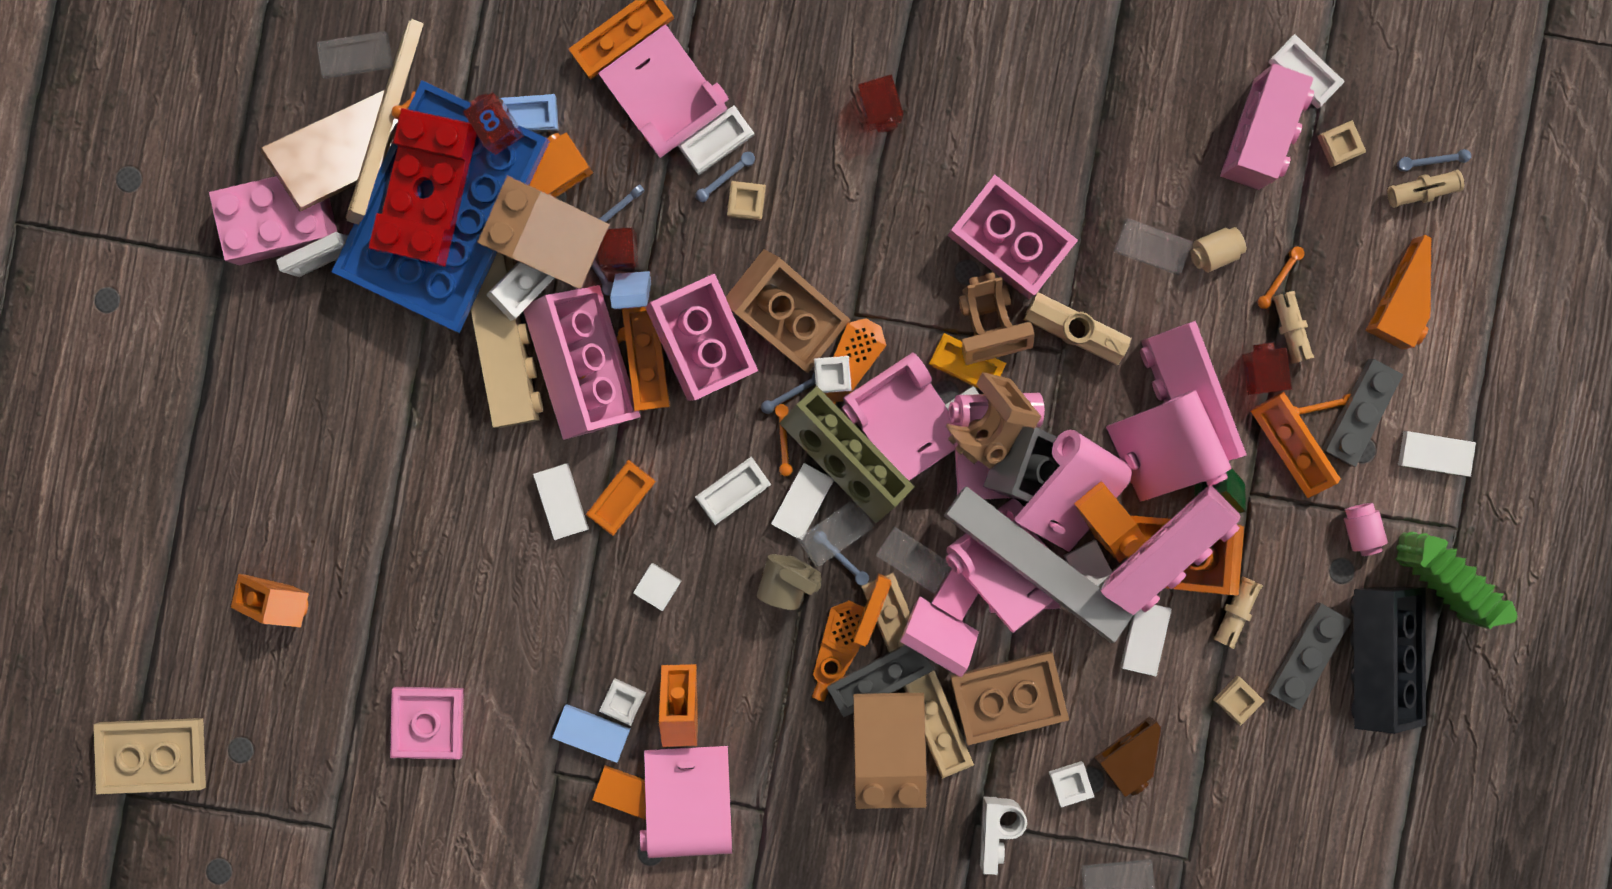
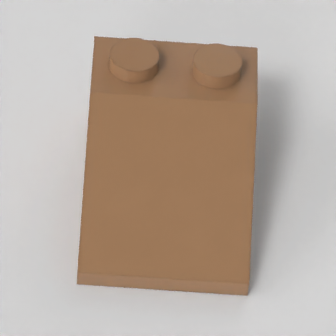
(543, 232)
(786, 310)
(889, 750)

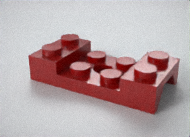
(426, 150)

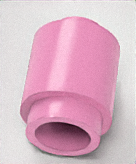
(1365, 529)

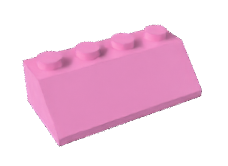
(567, 335)
(1183, 365)
(1171, 551)

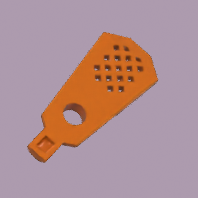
(858, 369)
(836, 650)

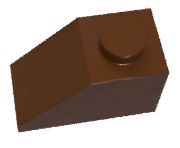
(1132, 758)

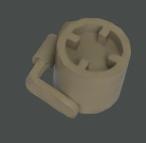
(786, 581)

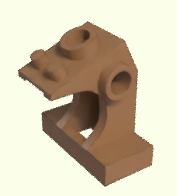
(983, 297)
(999, 427)

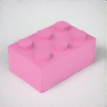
(1268, 127)
(264, 223)
(1012, 237)
(701, 337)

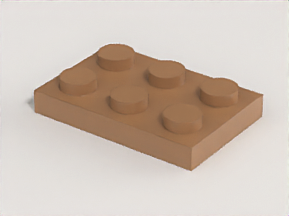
(1009, 698)

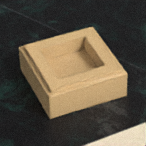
(1341, 143)
(746, 200)
(1238, 700)

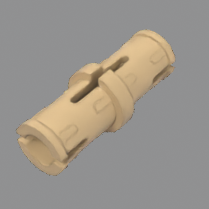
(1405, 193)
(1293, 327)
(1238, 612)

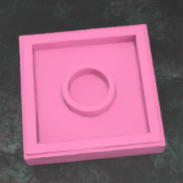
(940, 637)
(426, 723)

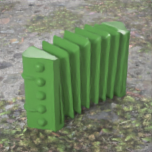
(1454, 581)

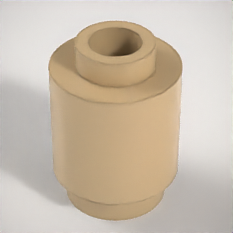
(1218, 249)

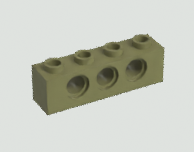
(846, 454)

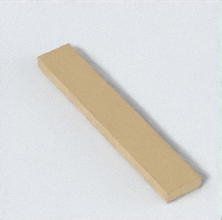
(384, 122)
(940, 725)

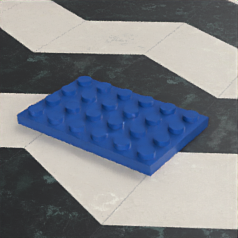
(423, 287)

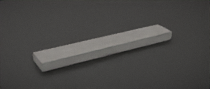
(1037, 564)

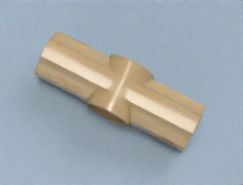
(1097, 337)

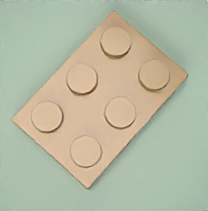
(149, 756)

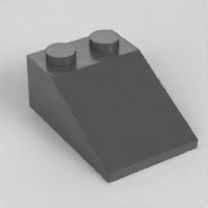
(1025, 466)

